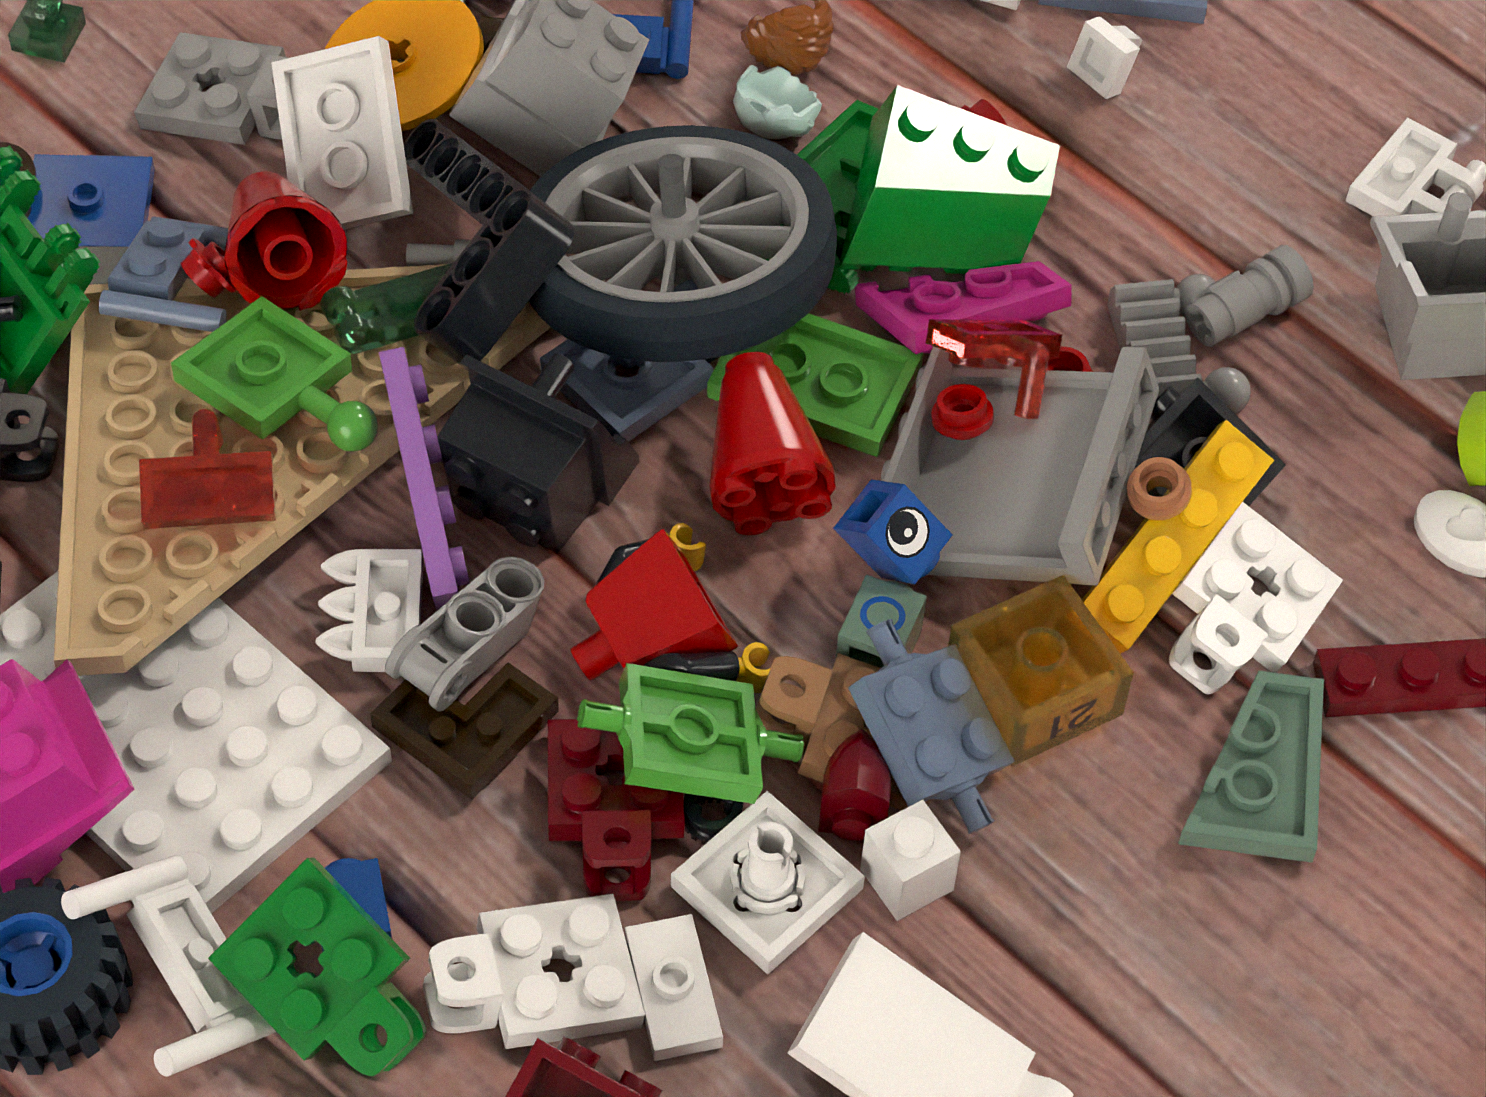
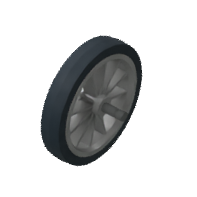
(685, 242)

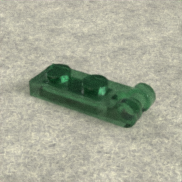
(380, 311)

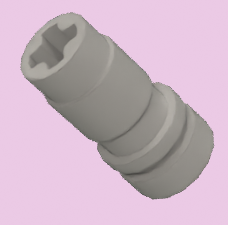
(1244, 299)

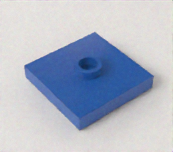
(95, 194)

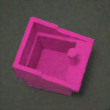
(53, 770)

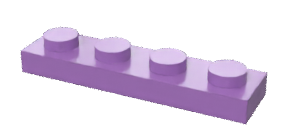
(418, 450)

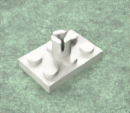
(344, 131)

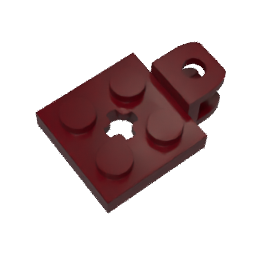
(608, 818)

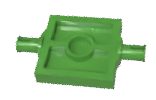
(690, 733)

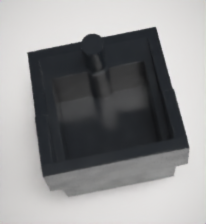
(528, 456)

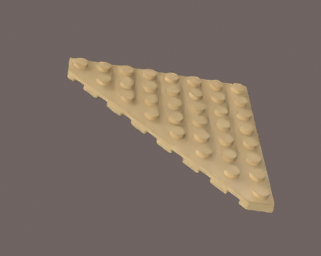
(137, 586)

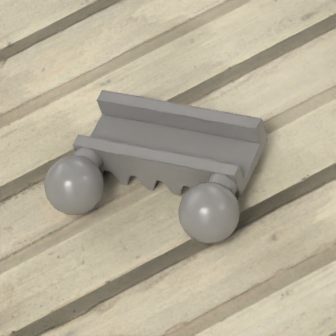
(1149, 318)

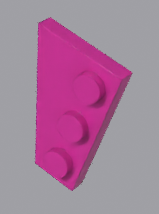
(988, 293)

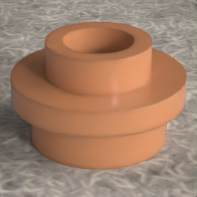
(1159, 473)

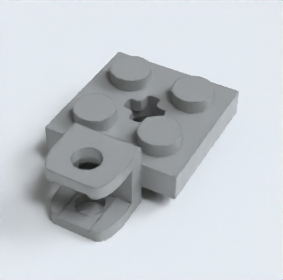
(227, 110)

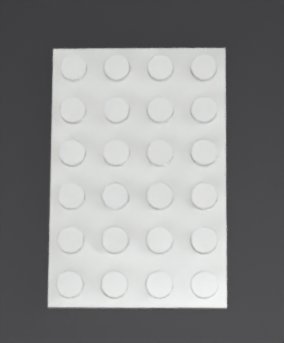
(219, 740)

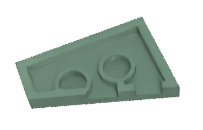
(1267, 774)

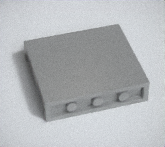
(1028, 491)

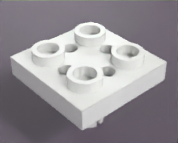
(767, 843)

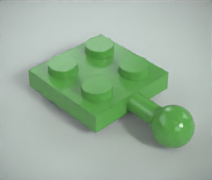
(270, 368)

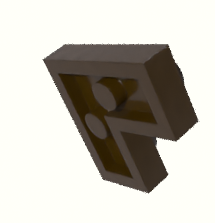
(471, 740)

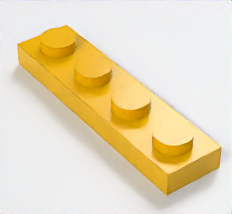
(1166, 550)

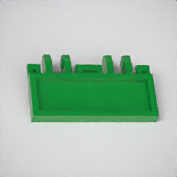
(42, 273)

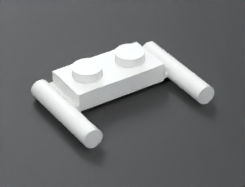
(180, 939)

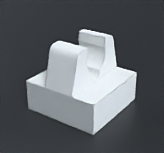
(1104, 56)

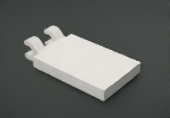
(902, 1035)

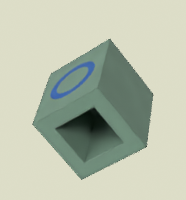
(877, 603)

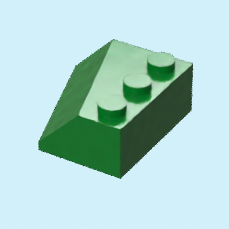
(945, 189)

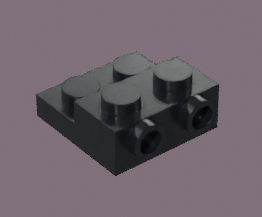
(1185, 422)

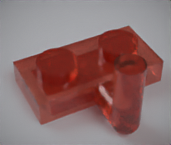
(1010, 342)
(208, 485)

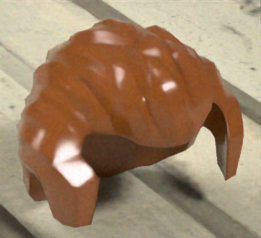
(791, 37)

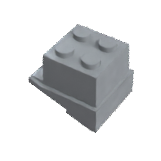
(550, 80)
(1434, 289)

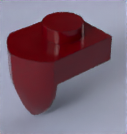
(854, 788)

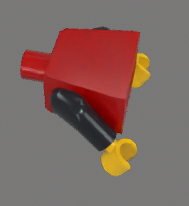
(661, 615)

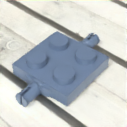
(931, 725)

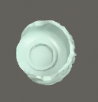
(775, 103)

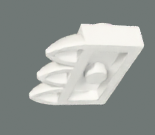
(379, 604)

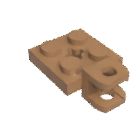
(818, 710)

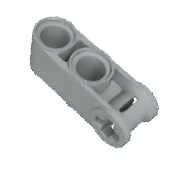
(469, 631)

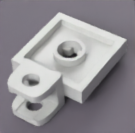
(1234, 620)
(506, 978)

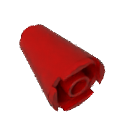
(282, 243)

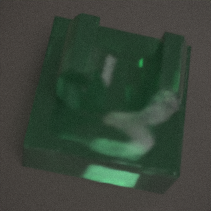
(47, 29)

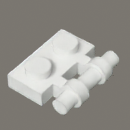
(1406, 169)

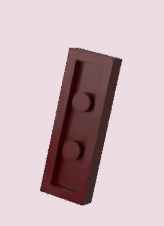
(1402, 677)

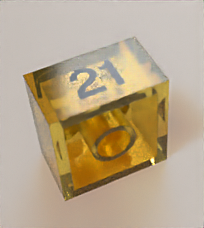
(1043, 668)

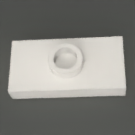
(674, 987)

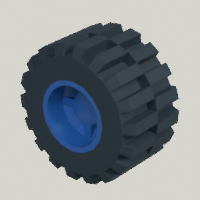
(56, 978)

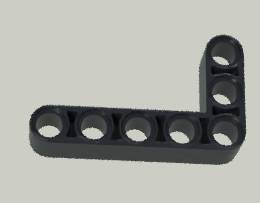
(501, 263)

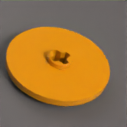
(435, 40)

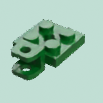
(350, 993)

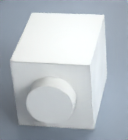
(910, 860)

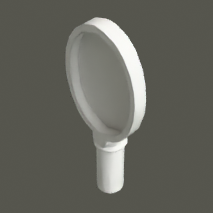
(1454, 530)

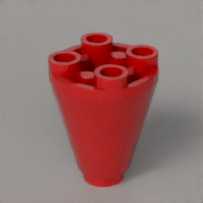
(765, 450)

